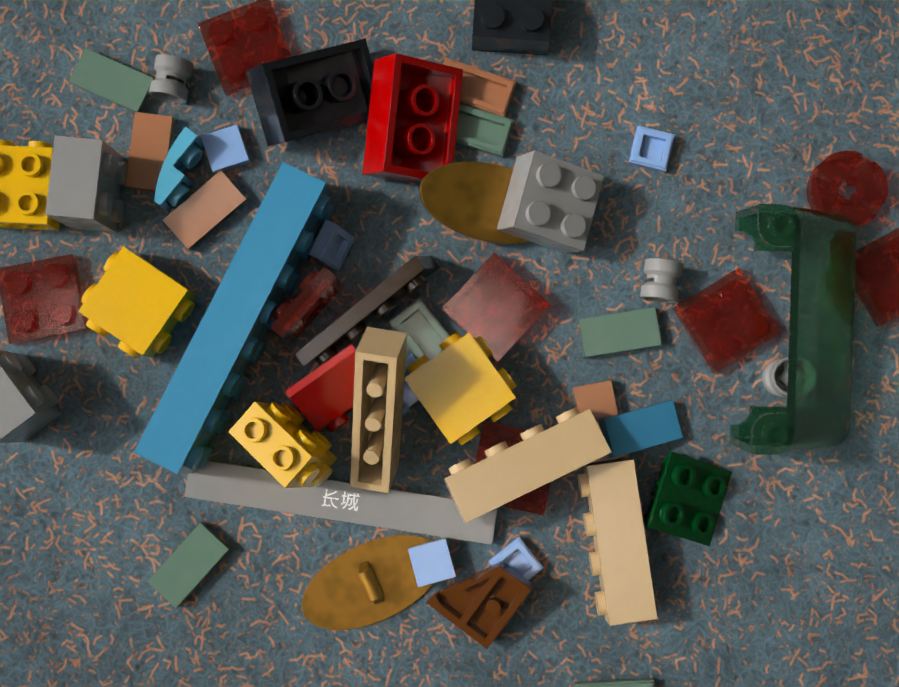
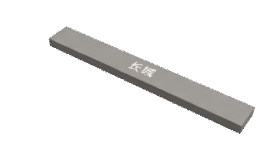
(339, 502)

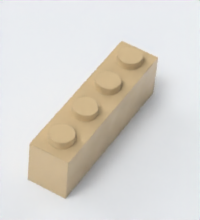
(377, 408)
(526, 465)
(619, 542)

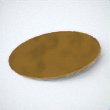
(469, 199)
(364, 584)

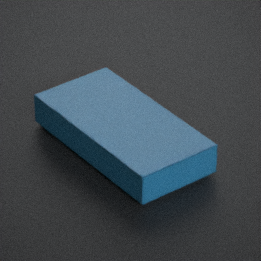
(641, 428)

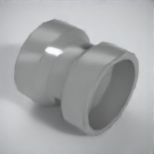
(171, 78)
(661, 280)
(771, 377)

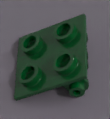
(687, 498)

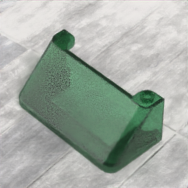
(818, 329)

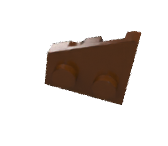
(483, 601)

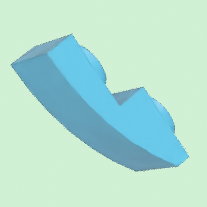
(172, 183)

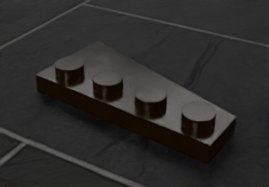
(376, 303)

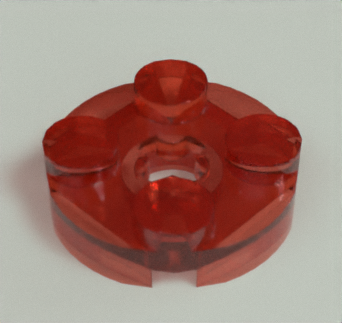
(858, 172)

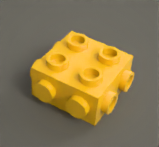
(25, 185)
(136, 304)
(461, 387)
(284, 445)

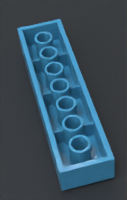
(236, 322)

